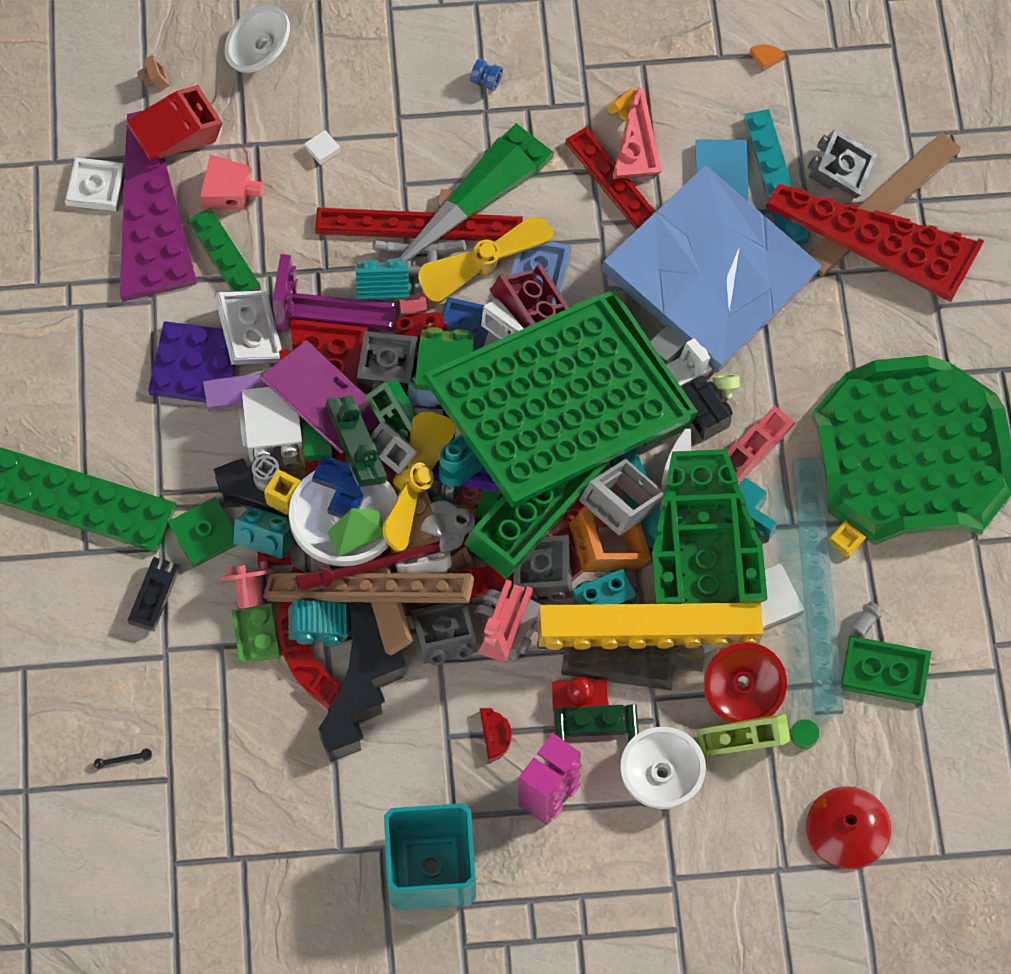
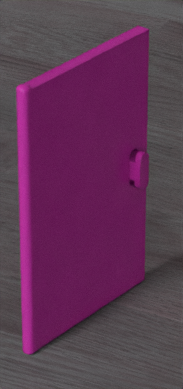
(307, 381)

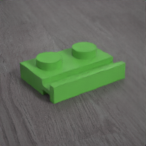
(255, 634)

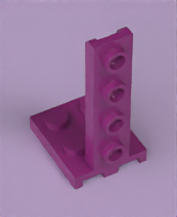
(324, 309)

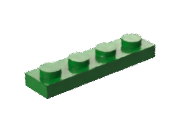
(223, 252)

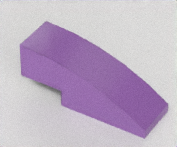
(228, 391)

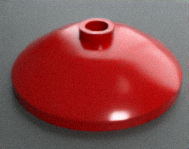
(758, 696)
(846, 844)

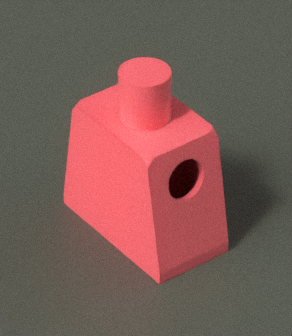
(228, 185)

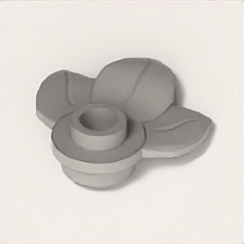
(445, 525)

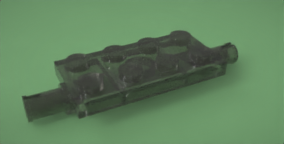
(639, 667)

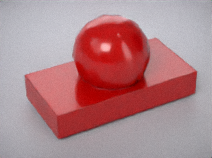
(579, 693)

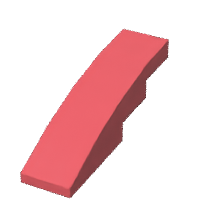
(759, 442)

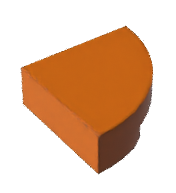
(766, 55)

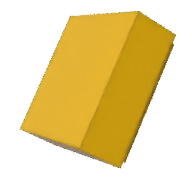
(846, 539)

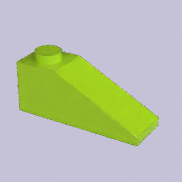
(744, 735)

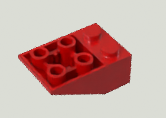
(176, 124)

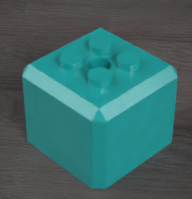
(426, 835)

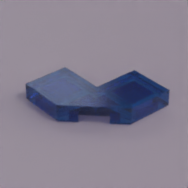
(339, 477)

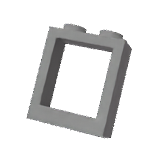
(611, 508)

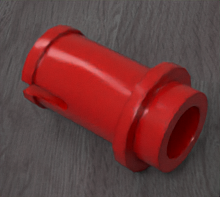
(273, 561)

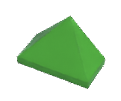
(356, 530)

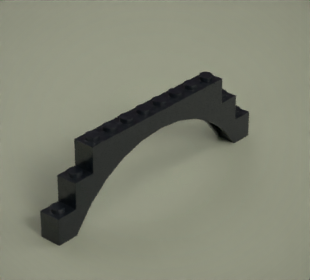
(368, 663)

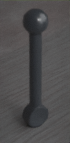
(146, 754)

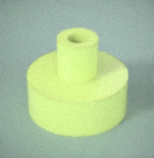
(726, 383)

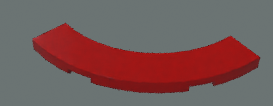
(303, 664)

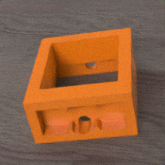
(592, 556)

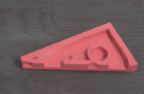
(638, 148)

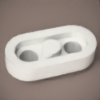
(432, 563)

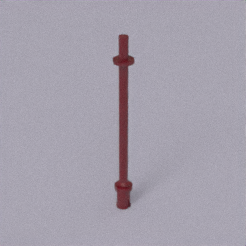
(326, 576)

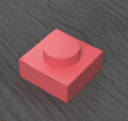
(413, 305)

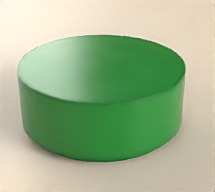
(804, 734)

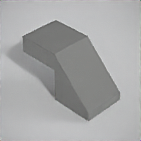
(392, 447)

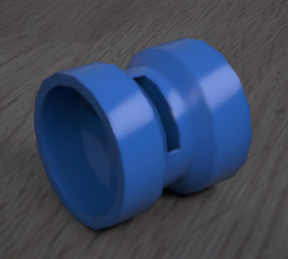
(486, 74)

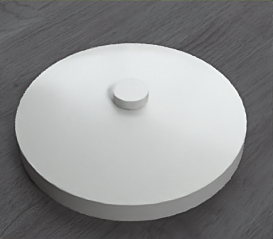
(311, 521)

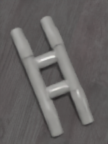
(432, 250)

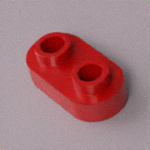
(417, 323)

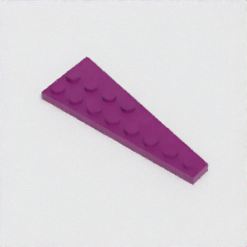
(153, 237)

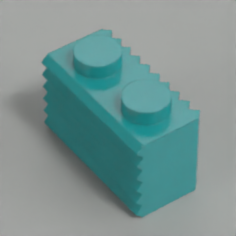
(382, 279)
(318, 622)

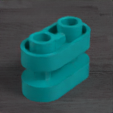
(457, 462)

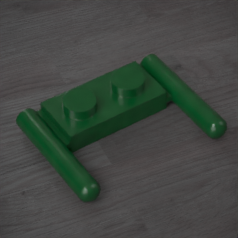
(596, 721)

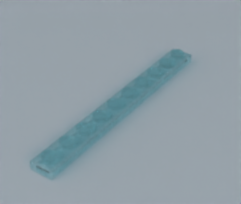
(817, 587)

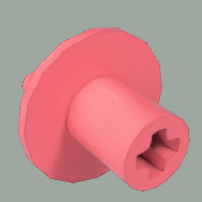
(248, 583)

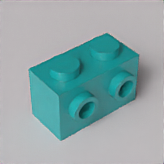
(264, 532)
(608, 589)

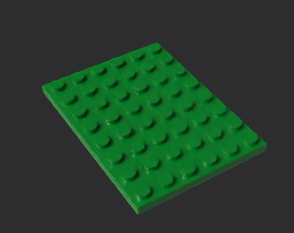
(556, 399)

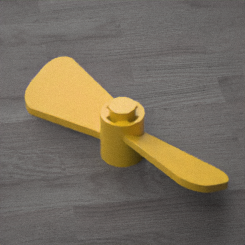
(447, 275)
(427, 437)

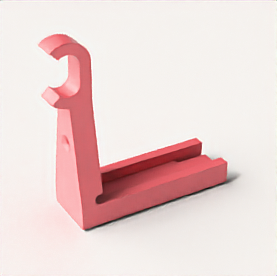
(505, 622)

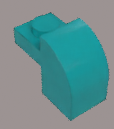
(755, 499)

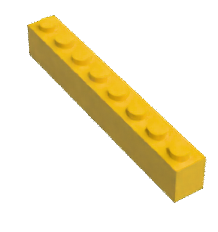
(649, 625)

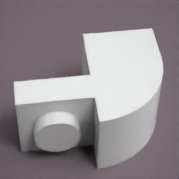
(691, 363)

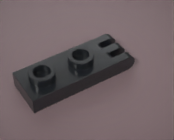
(153, 595)

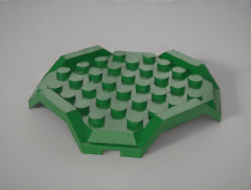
(913, 449)

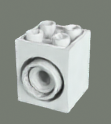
(271, 428)

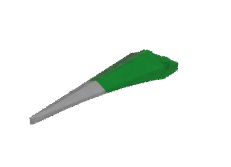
(503, 167)

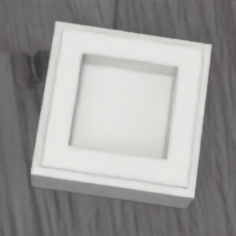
(322, 147)

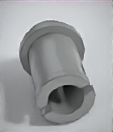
(870, 613)

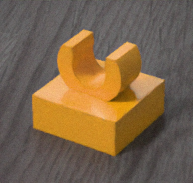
(621, 104)

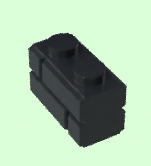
(712, 413)

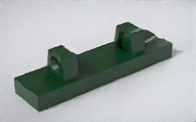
(356, 441)

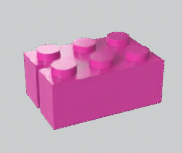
(545, 787)

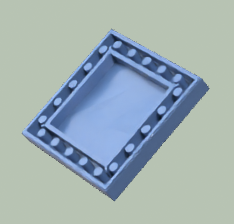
(711, 267)

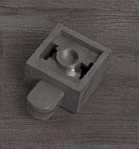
(386, 359)

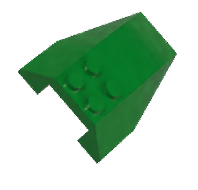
(706, 536)

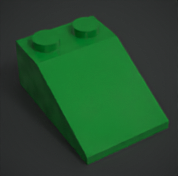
(439, 348)

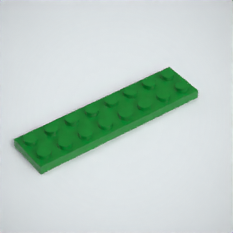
(83, 501)

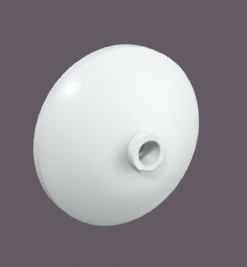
(257, 38)
(665, 751)

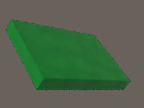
(885, 670)

